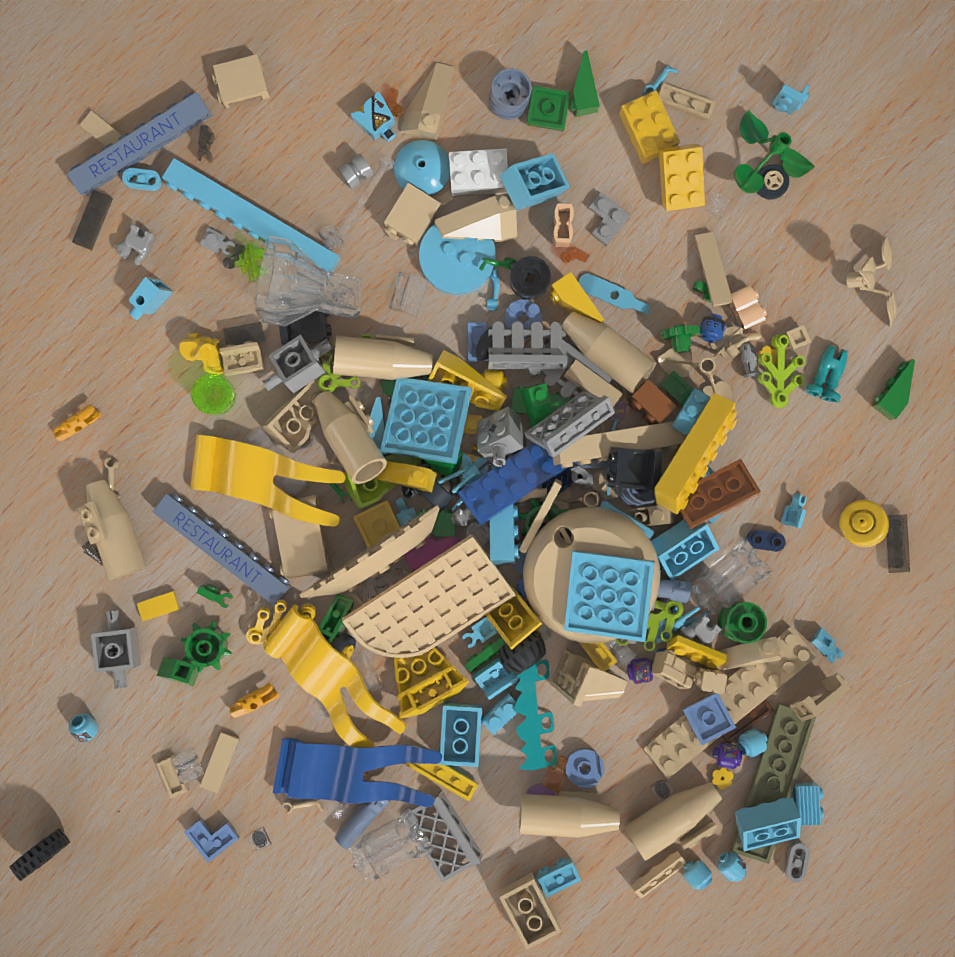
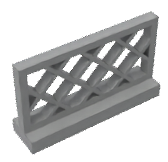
(571, 430)
(458, 832)

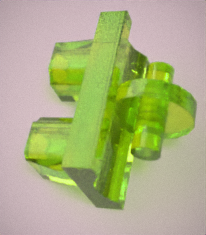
(252, 254)

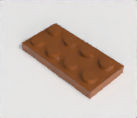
(719, 493)

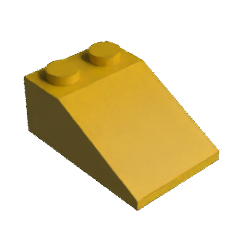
(572, 297)
(514, 620)

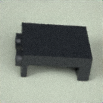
(311, 327)
(634, 468)

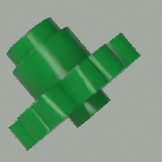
(680, 336)

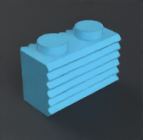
(690, 411)
(500, 713)
(807, 800)

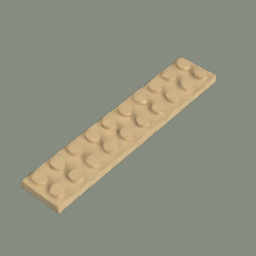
(743, 692)

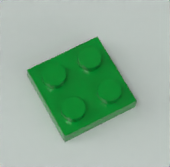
(548, 108)

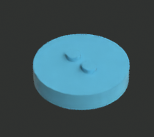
(455, 263)

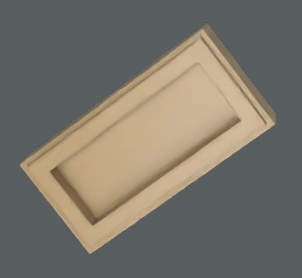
(170, 777)

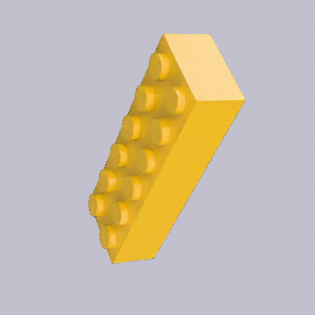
(696, 453)

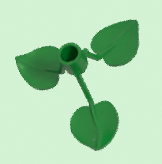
(755, 131)

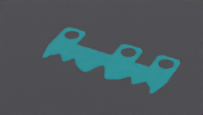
(532, 727)

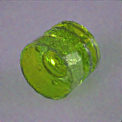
(205, 387)

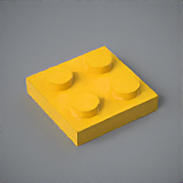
(376, 523)

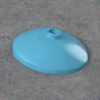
(429, 178)

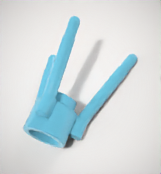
(471, 475)
(679, 622)

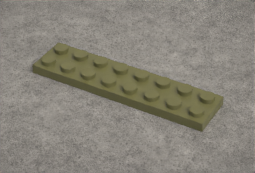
(777, 769)

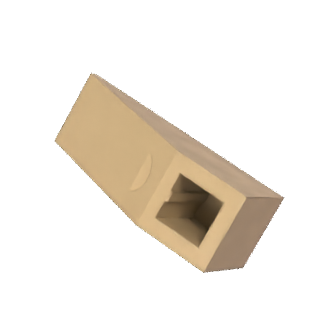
(652, 515)

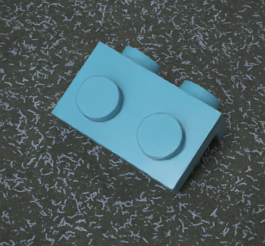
(789, 99)
(494, 678)
(558, 876)

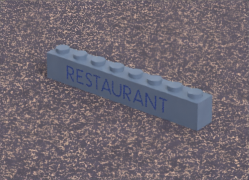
(139, 144)
(221, 548)

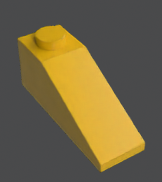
(408, 476)

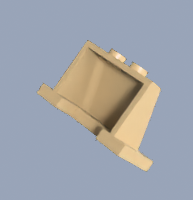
(582, 681)

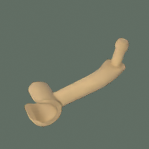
(733, 349)
(111, 474)
(307, 803)

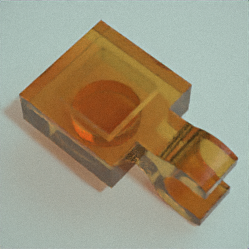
(555, 776)

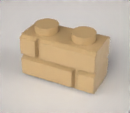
(673, 669)
(710, 679)

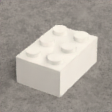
(477, 172)

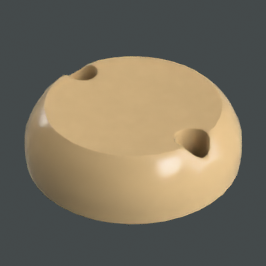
(550, 556)

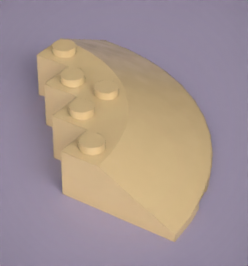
(376, 557)

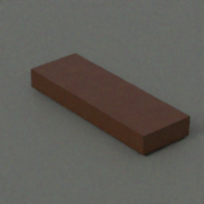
(748, 721)

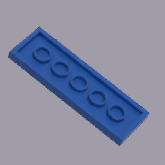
(509, 483)

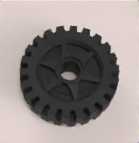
(39, 854)

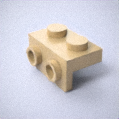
(242, 358)

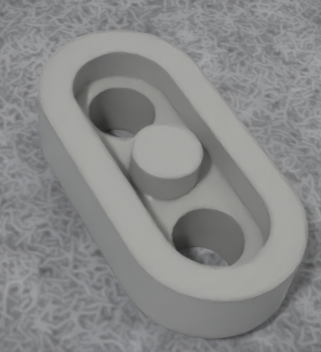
(799, 861)

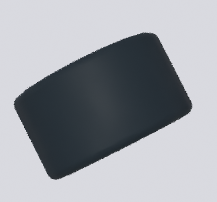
(438, 496)

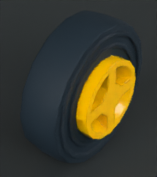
(345, 645)

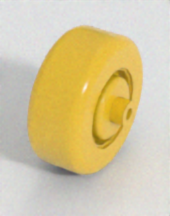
(864, 523)

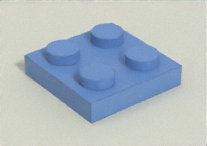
(709, 718)

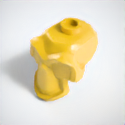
(202, 348)

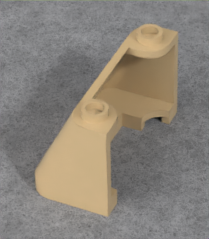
(301, 544)

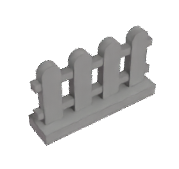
(527, 358)
(553, 376)

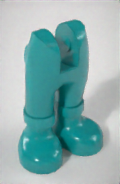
(837, 368)

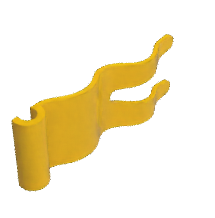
(249, 474)
(323, 672)

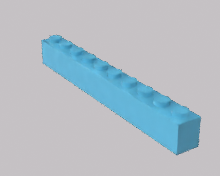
(242, 213)

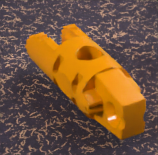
(76, 422)
(253, 700)

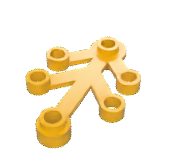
(263, 633)

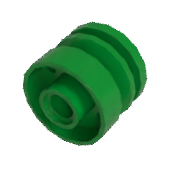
(753, 623)

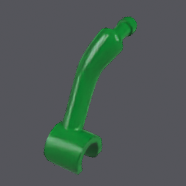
(505, 263)
(335, 487)

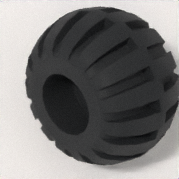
(522, 655)

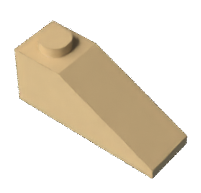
(752, 653)

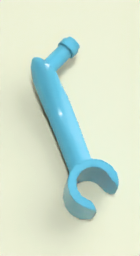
(653, 87)
(492, 303)

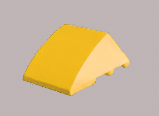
(425, 682)

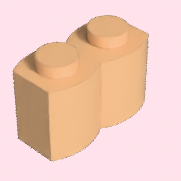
(563, 229)
(746, 307)

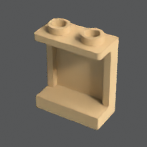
(240, 80)
(411, 214)
(807, 708)

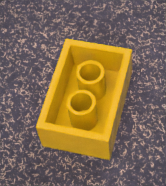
(648, 126)
(681, 177)

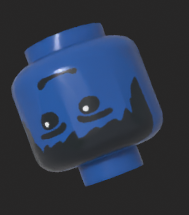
(712, 328)

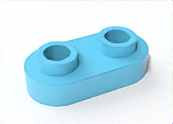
(143, 179)

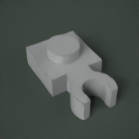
(215, 242)

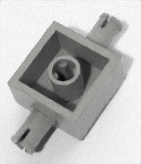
(297, 364)
(499, 435)
(115, 661)

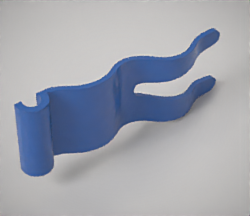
(338, 771)

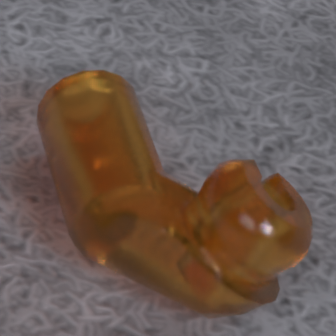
(395, 109)
(572, 254)

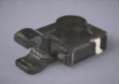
(206, 138)

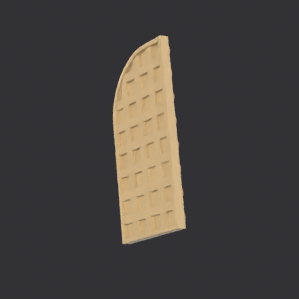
(431, 603)

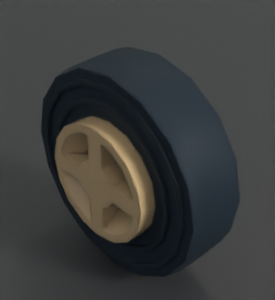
(776, 176)

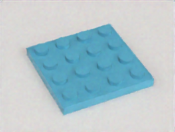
(426, 420)
(609, 595)

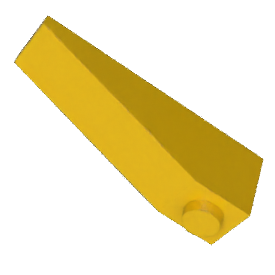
(454, 371)

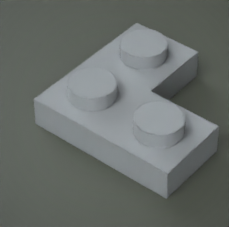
(612, 218)

